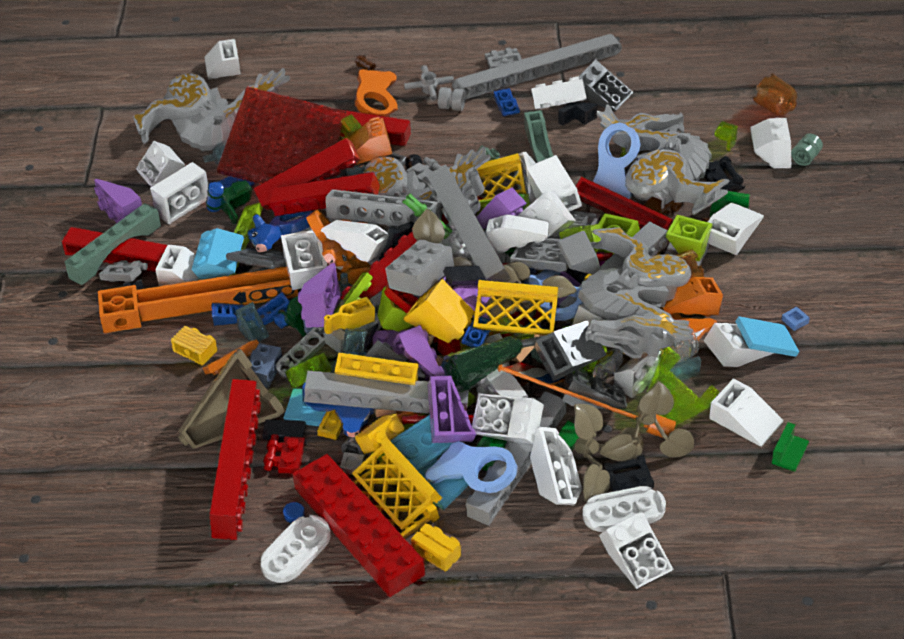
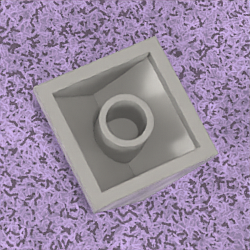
(579, 253)

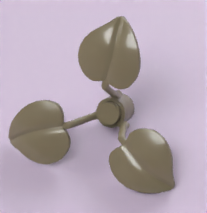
(431, 229)
(518, 272)
(655, 401)
(588, 422)

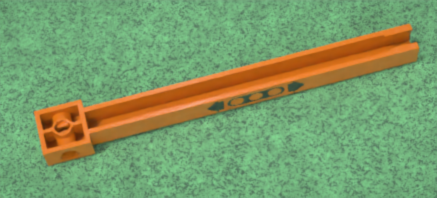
(128, 307)

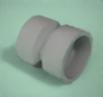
(453, 99)

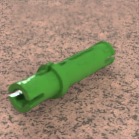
(419, 208)

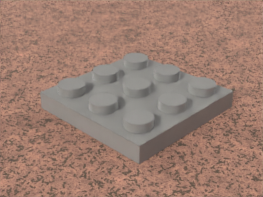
(541, 255)

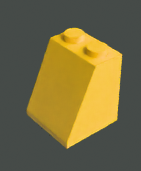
(441, 313)

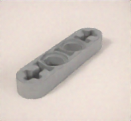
(302, 345)

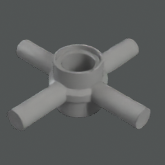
(428, 82)

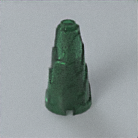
(476, 363)

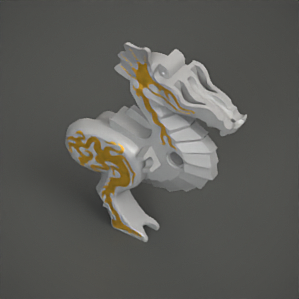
(198, 112)
(673, 164)
(398, 183)
(634, 297)

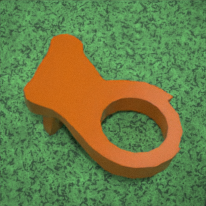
(374, 85)

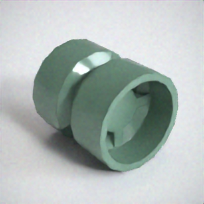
(806, 149)

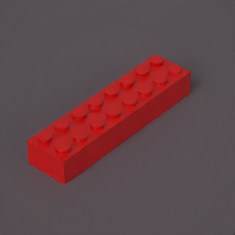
(235, 460)
(359, 525)

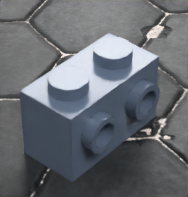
(264, 362)

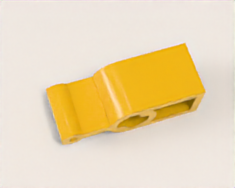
(350, 316)

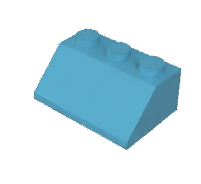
(211, 254)

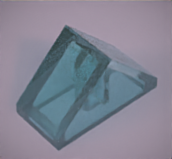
(250, 323)

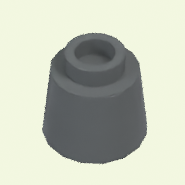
(351, 446)

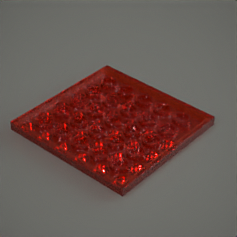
(276, 134)

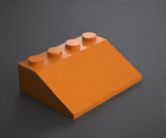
(371, 141)

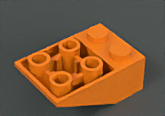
(697, 296)

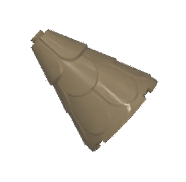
(208, 416)

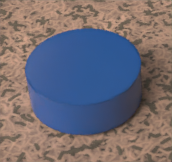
(293, 511)

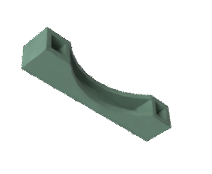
(537, 135)
(87, 261)

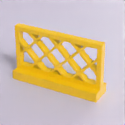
(503, 167)
(515, 292)
(376, 369)
(412, 475)
(429, 513)

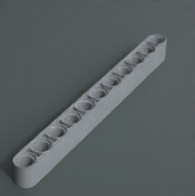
(538, 66)

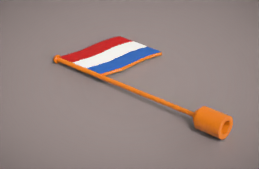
(543, 378)

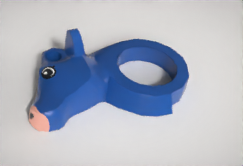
(265, 235)
(351, 417)

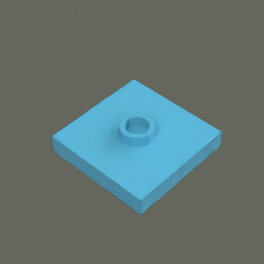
(299, 411)

